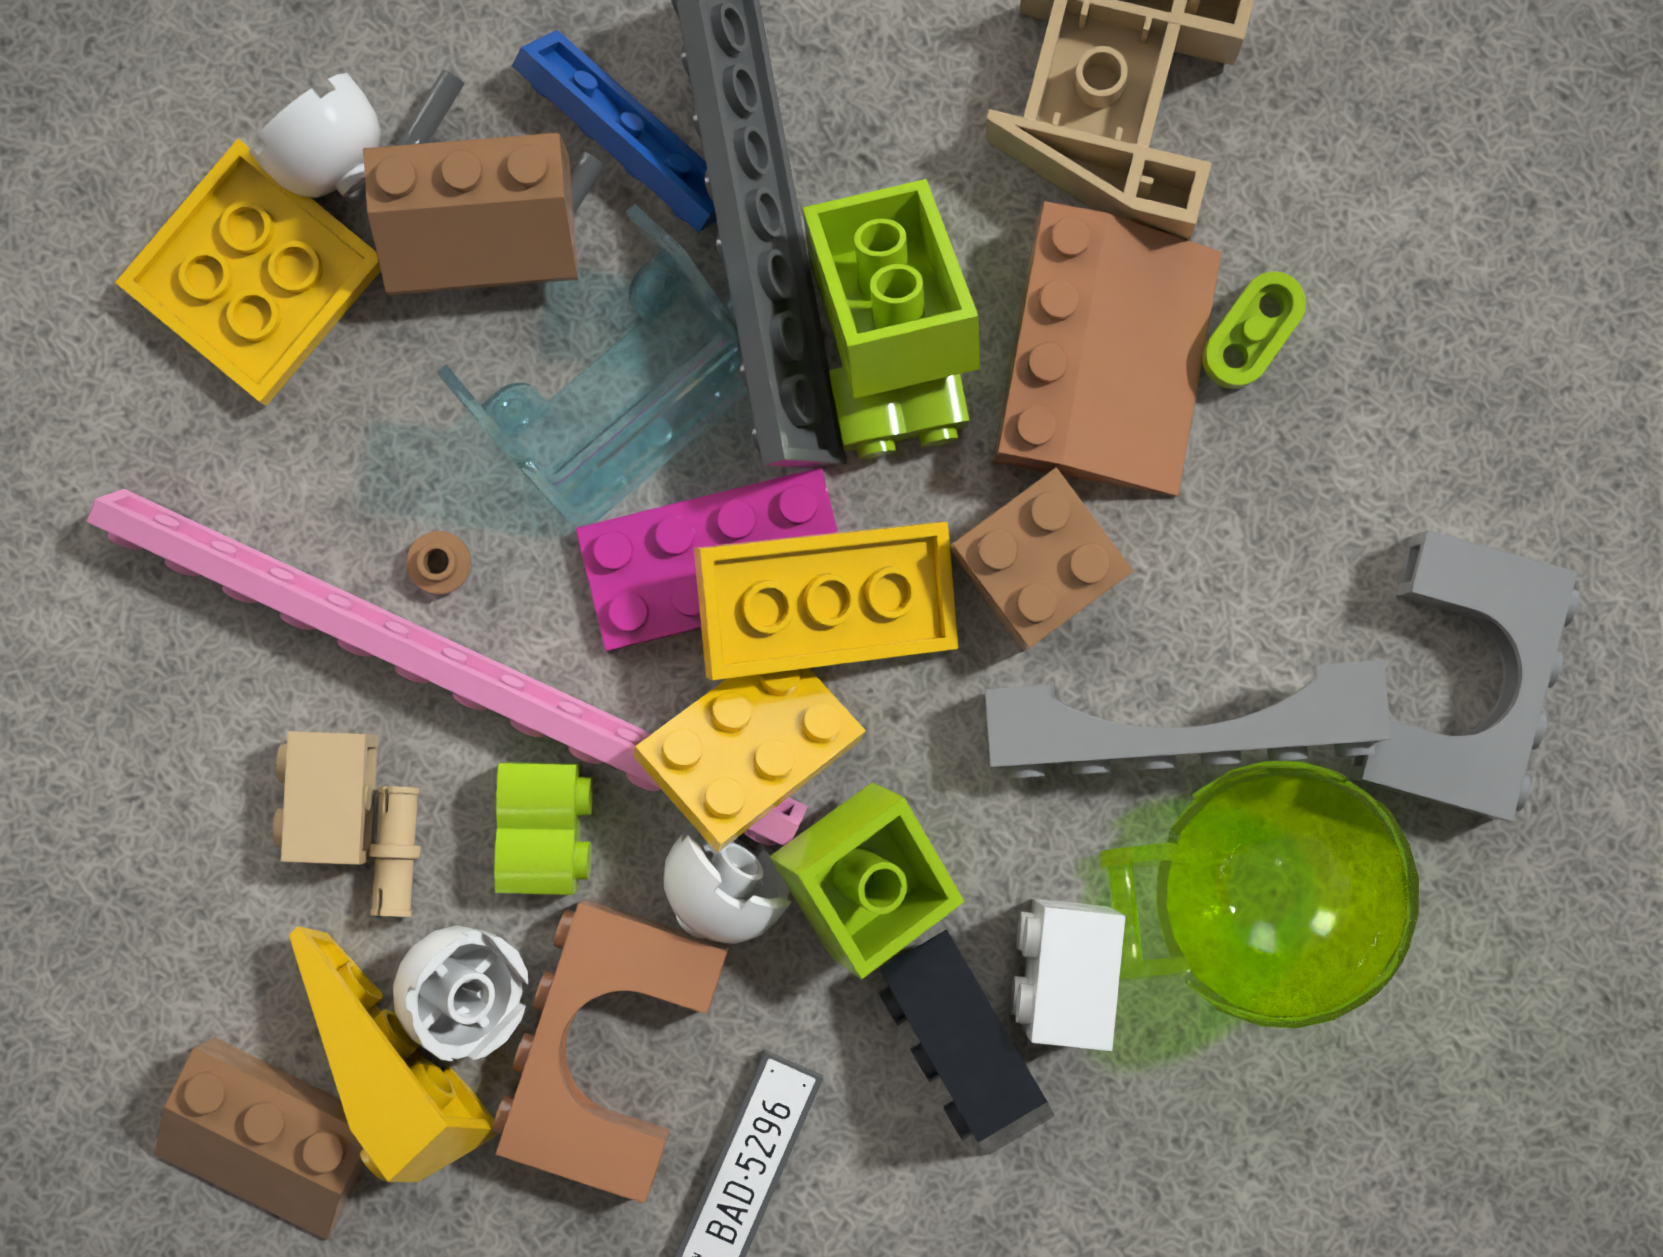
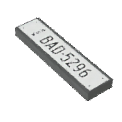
(751, 1159)

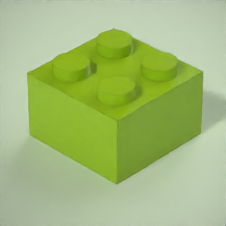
(867, 879)

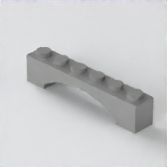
(1338, 707)

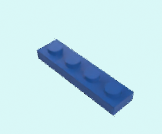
(619, 125)

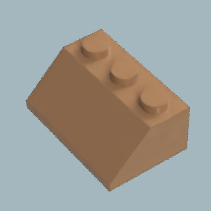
(471, 213)
(261, 1136)

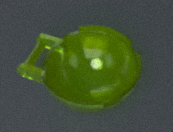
(1275, 895)

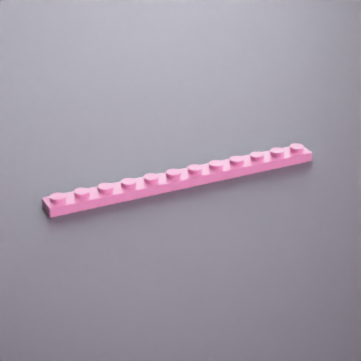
(414, 650)

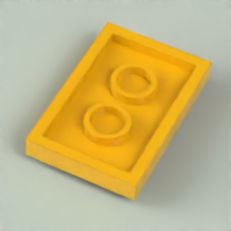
(747, 749)

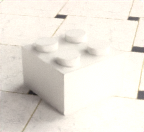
(1069, 974)

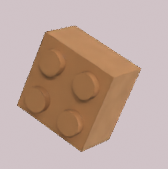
(1040, 559)

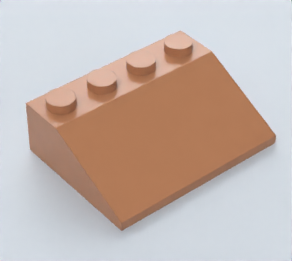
(1107, 351)

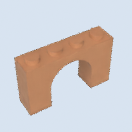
(549, 1117)

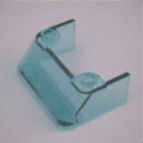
(633, 401)

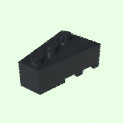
(963, 1044)

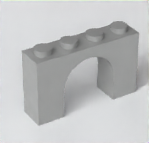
(1524, 612)

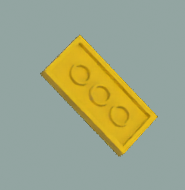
(825, 599)

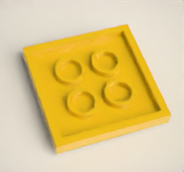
(251, 273)

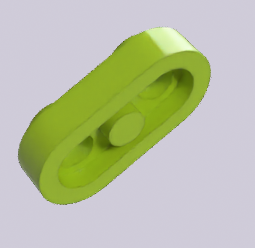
(1252, 331)

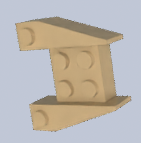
(1101, 97)

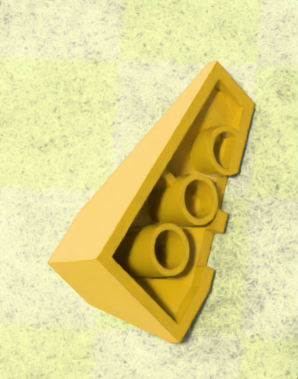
(393, 1098)

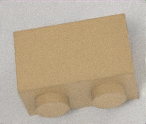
(326, 797)

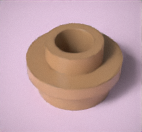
(456, 572)

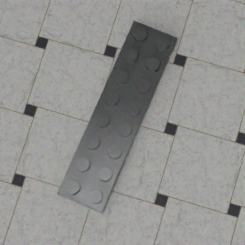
(760, 233)

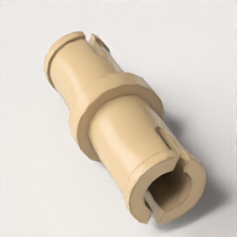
(395, 851)

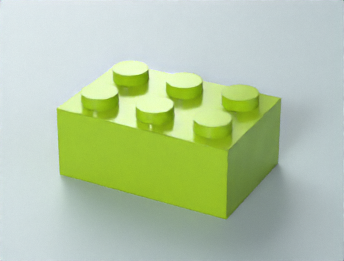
(892, 288)

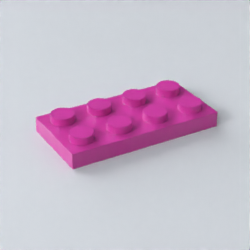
(645, 561)

